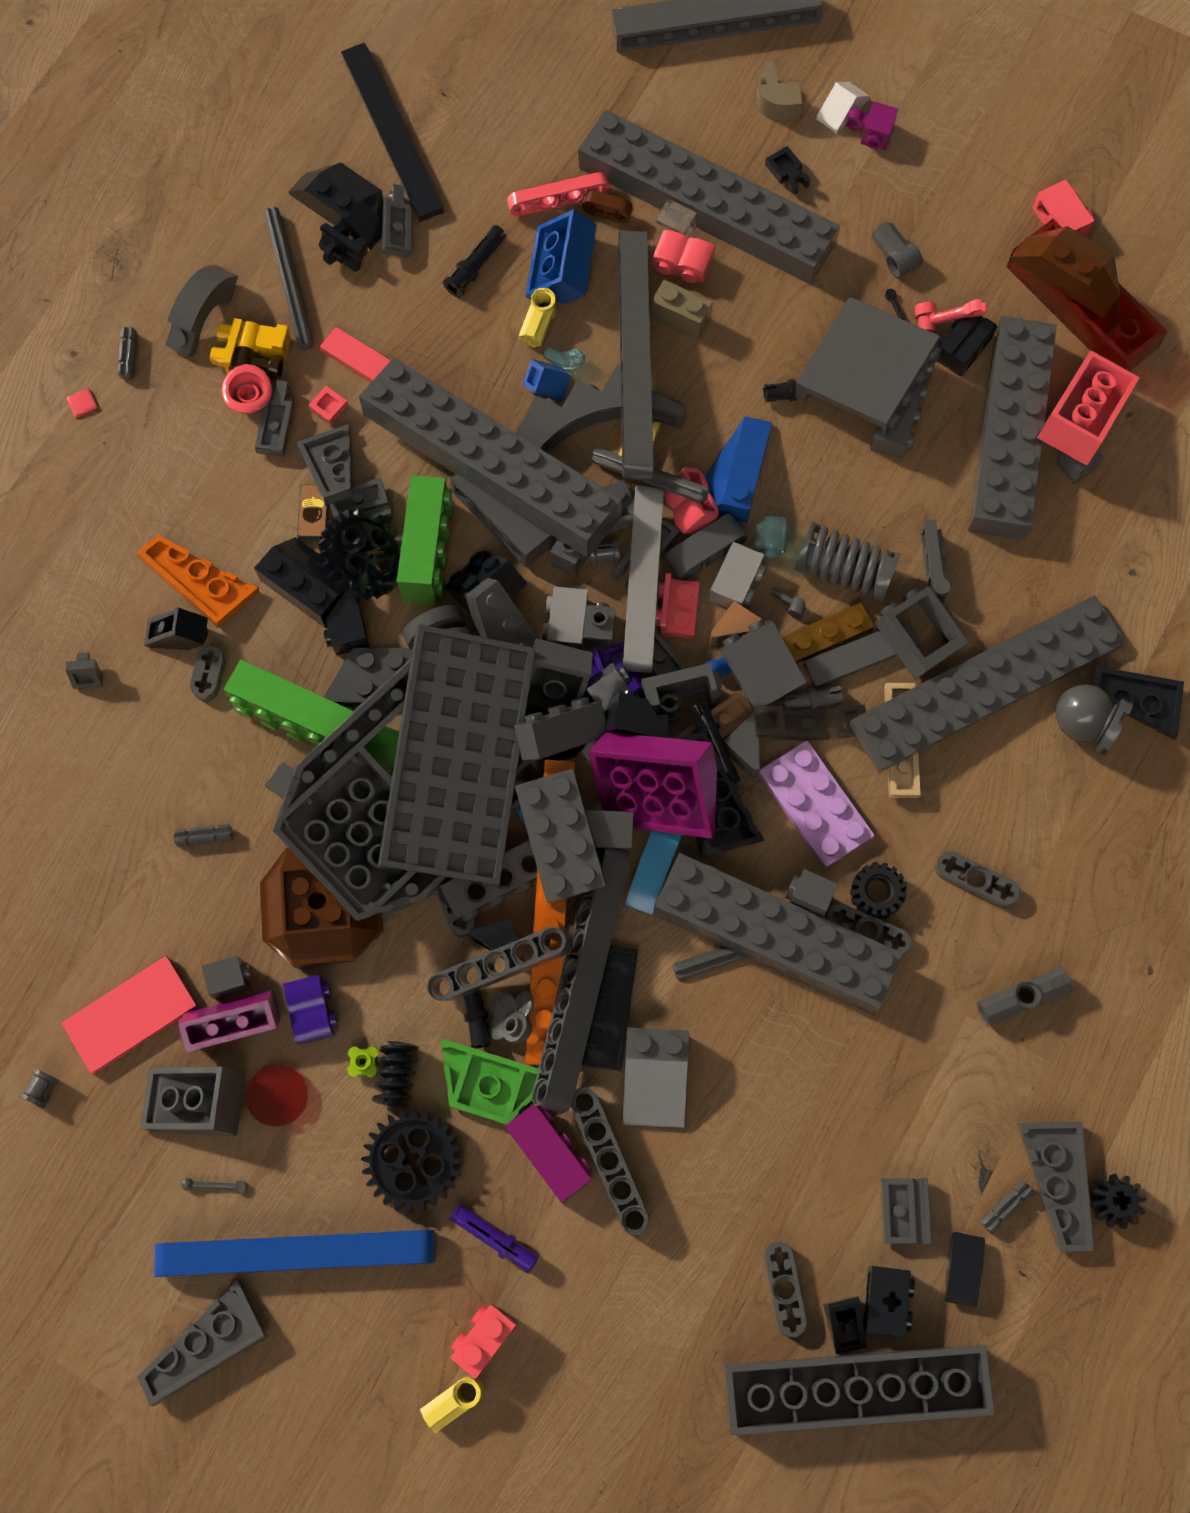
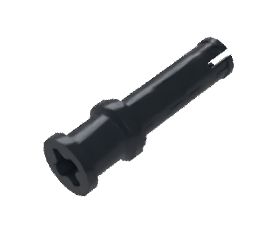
(468, 269)

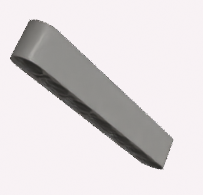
(643, 579)

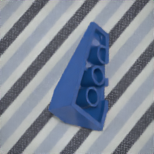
(737, 469)

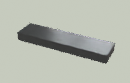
(853, 657)

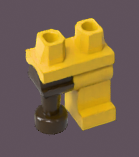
(248, 340)

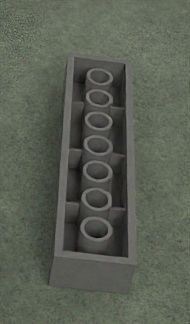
(1010, 428)
(777, 934)
(858, 1389)

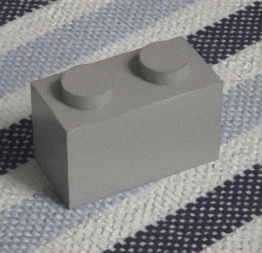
(737, 576)
(567, 617)

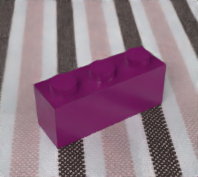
(229, 1021)
(549, 1152)

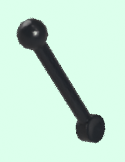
(890, 296)

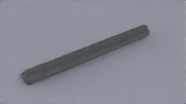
(288, 278)

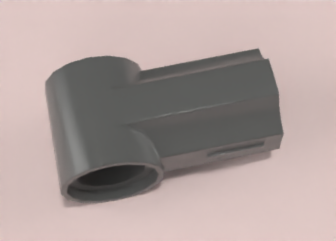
(899, 254)

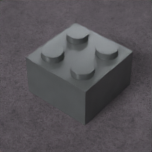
(557, 675)

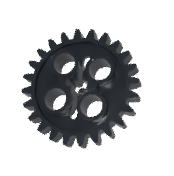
(360, 530)
(386, 1174)

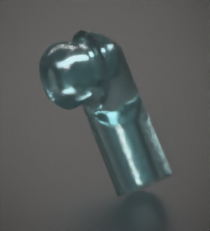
(565, 360)

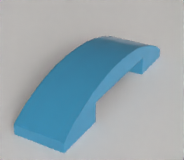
(652, 871)

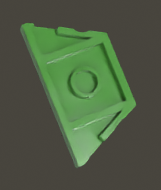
(486, 1083)

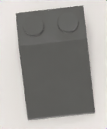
(655, 1077)
(193, 1100)

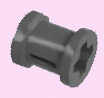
(606, 553)
(39, 1088)

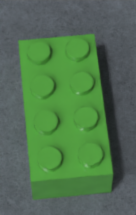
(424, 540)

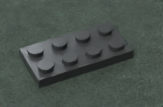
(560, 836)

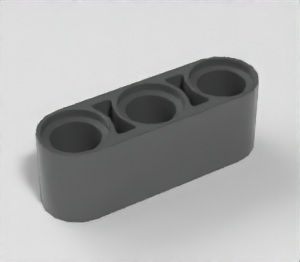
(705, 547)

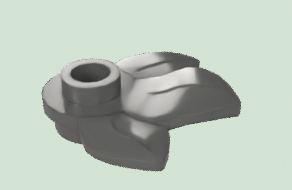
(511, 1017)

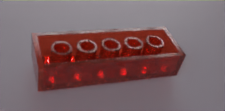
(1122, 336)

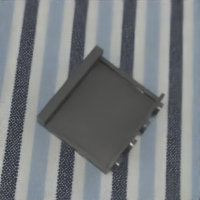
(869, 364)

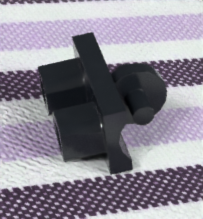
(338, 246)

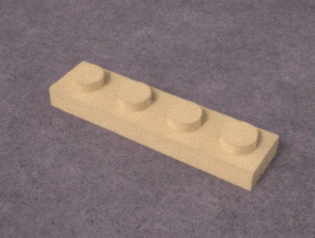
(904, 776)

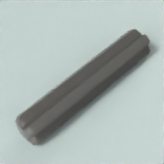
(706, 962)

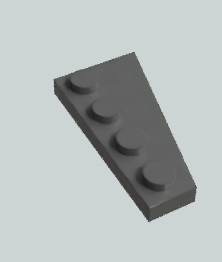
(1060, 1172)
(210, 1342)

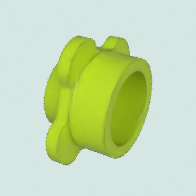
(368, 1068)

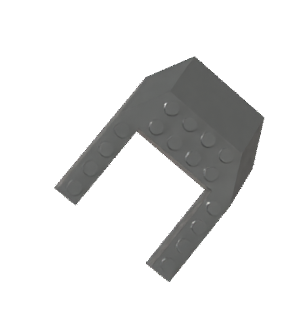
(340, 805)

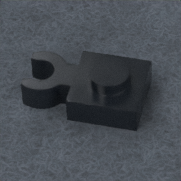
(787, 166)

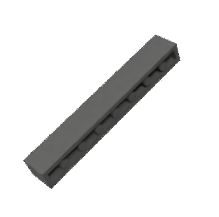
(705, 19)

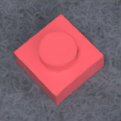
(328, 405)

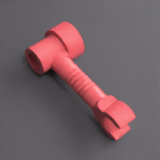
(928, 317)

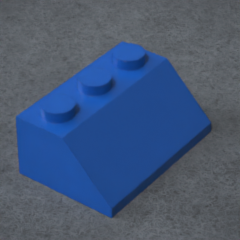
(562, 256)

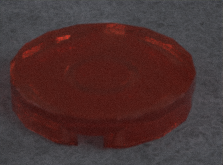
(276, 1095)

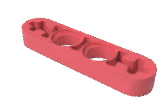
(556, 193)

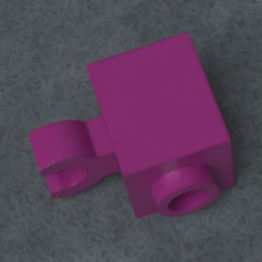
(876, 125)

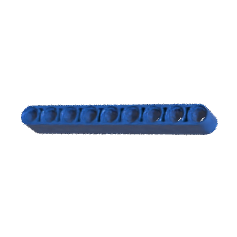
(294, 1253)

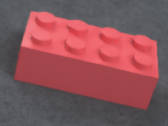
(1088, 408)

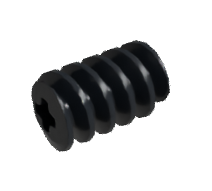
(394, 1074)

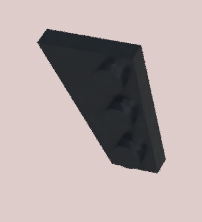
(1154, 698)

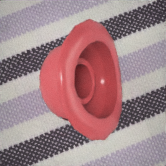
(246, 389)

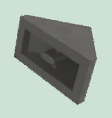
(744, 746)

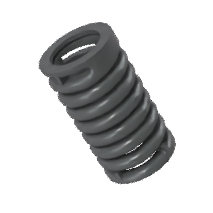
(846, 564)

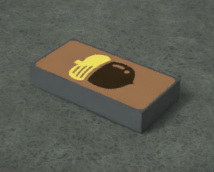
(312, 514)

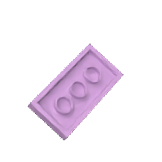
(816, 804)

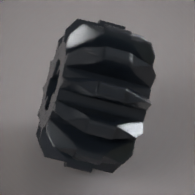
(1118, 1213)

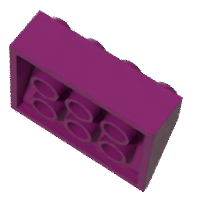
(659, 780)

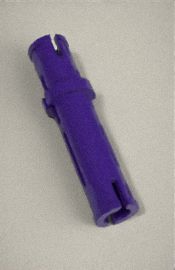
(523, 1257)

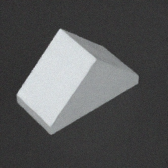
(839, 103)

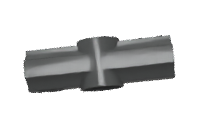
(1007, 1002)

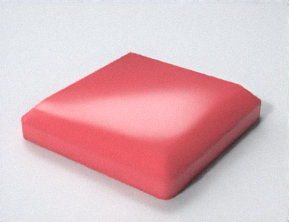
(82, 403)

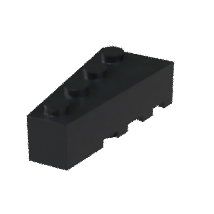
(732, 820)

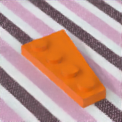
(205, 587)

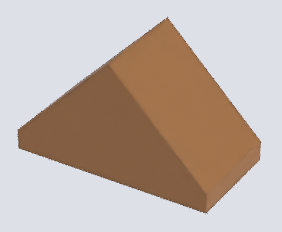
(733, 621)

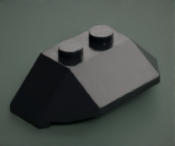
(343, 198)

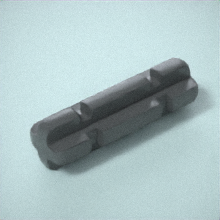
(127, 353)
(203, 835)
(1006, 1207)

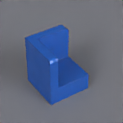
(546, 379)

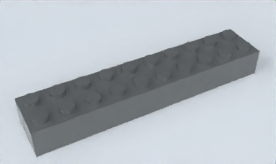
(724, 201)
(491, 457)

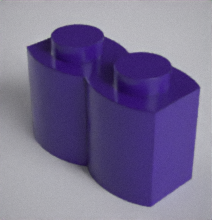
(309, 1009)

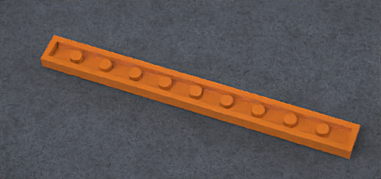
(546, 977)

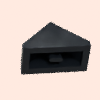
(494, 935)
(845, 1324)

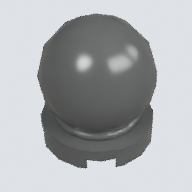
(1089, 715)

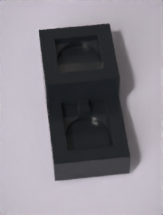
(964, 1269)

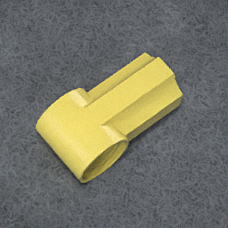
(538, 318)
(451, 1404)

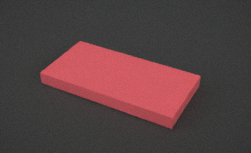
(129, 1015)

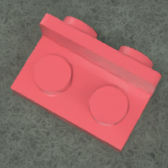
(678, 609)

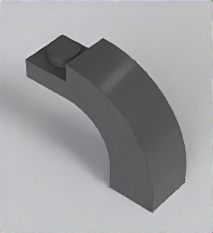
(194, 303)

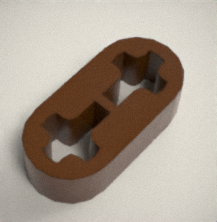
(607, 206)

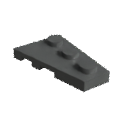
(329, 463)

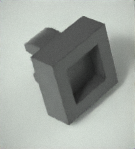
(84, 672)

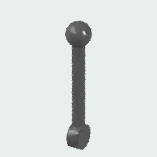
(239, 1186)

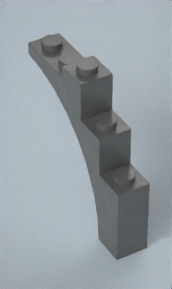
(586, 405)

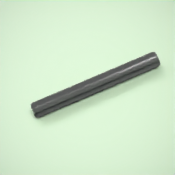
(659, 479)

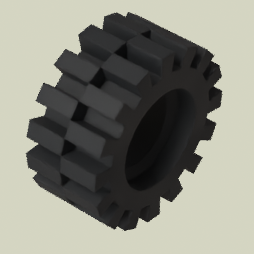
(888, 876)

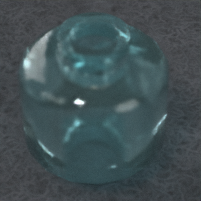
(773, 537)

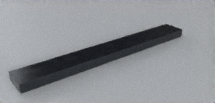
(392, 132)

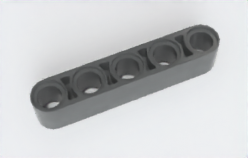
(486, 969)
(609, 1177)

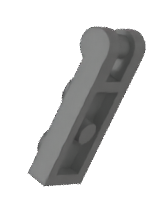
(934, 563)

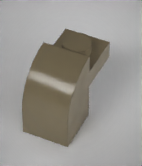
(776, 99)

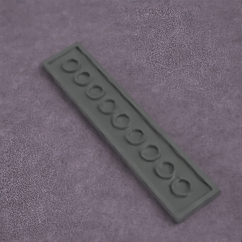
(986, 683)

